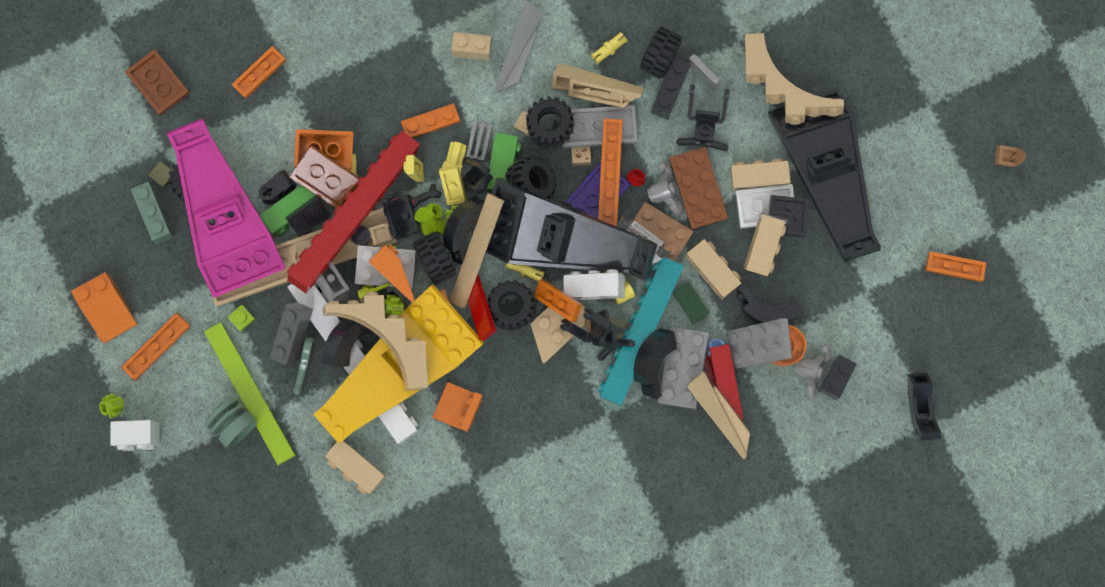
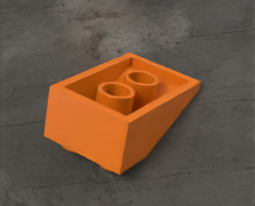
(334, 144)
(390, 267)
(104, 307)

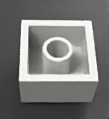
(138, 433)

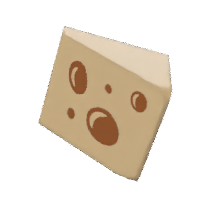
(581, 156)

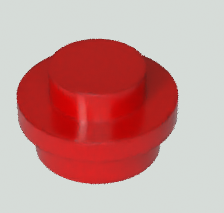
(636, 177)

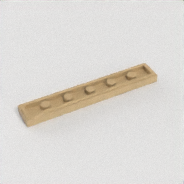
(476, 250)

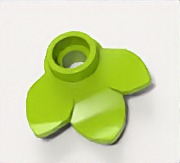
(430, 219)

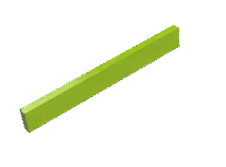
(249, 393)

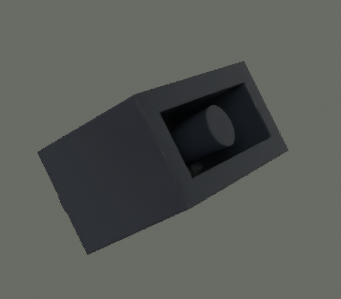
(837, 377)

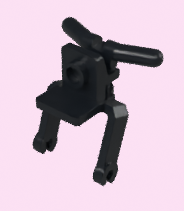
(705, 124)
(601, 333)

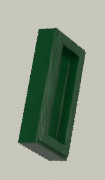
(690, 302)

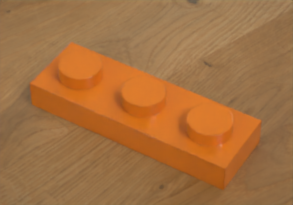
(259, 72)
(431, 121)
(955, 266)
(557, 300)

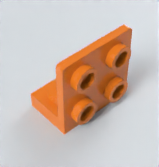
(457, 407)

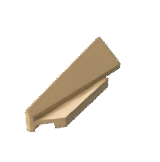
(594, 87)
(720, 412)

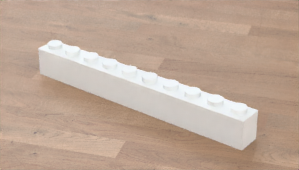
(394, 419)

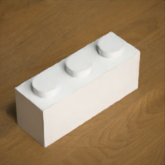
(595, 285)

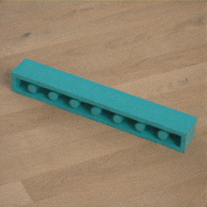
(644, 323)

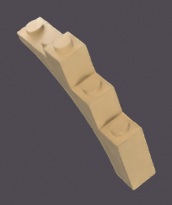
(778, 89)
(371, 314)

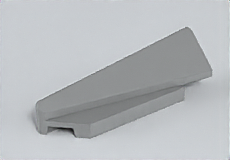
(519, 47)

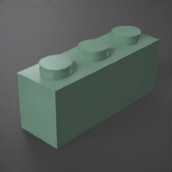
(152, 213)

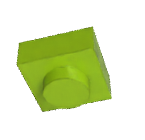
(241, 318)

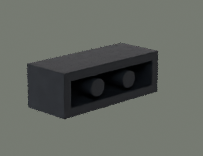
(670, 88)

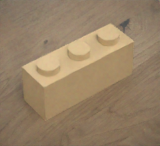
(759, 174)
(764, 245)
(713, 269)
(354, 467)

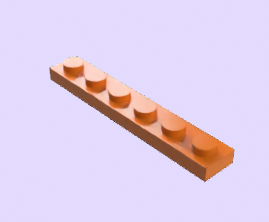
(610, 170)

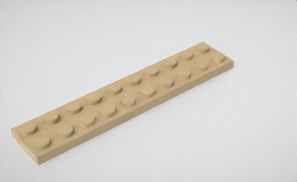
(290, 254)

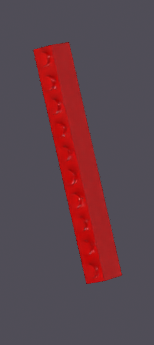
(352, 213)

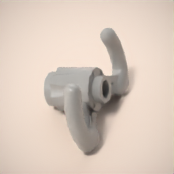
(665, 190)
(813, 370)

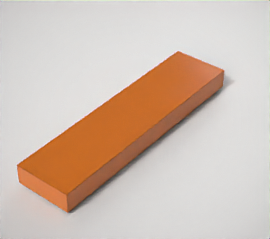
(156, 346)

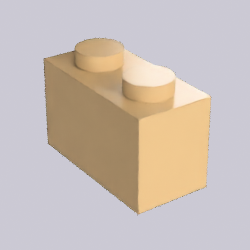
(471, 46)

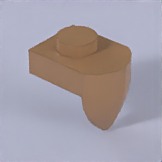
(1009, 156)

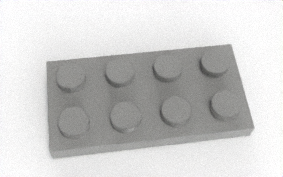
(589, 125)
(760, 344)
(683, 366)

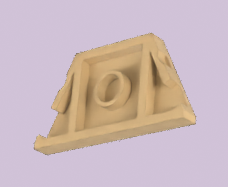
(549, 335)

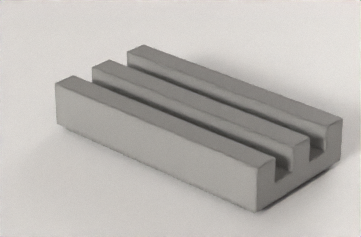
(704, 71)
(482, 125)

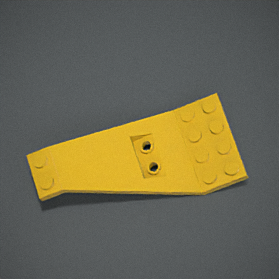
(378, 380)

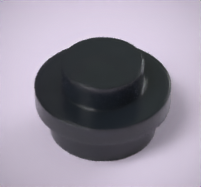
(361, 236)

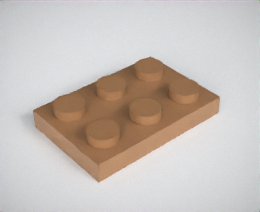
(665, 228)

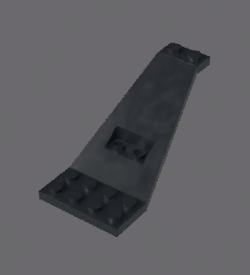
(834, 184)
(578, 242)

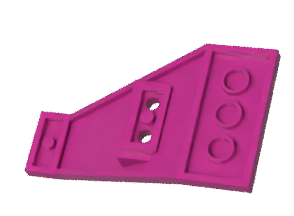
(236, 246)

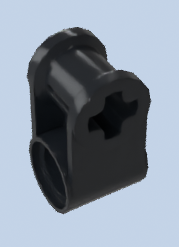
(278, 186)

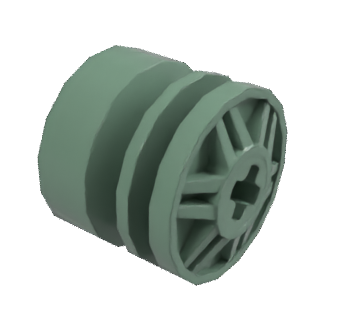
(228, 419)

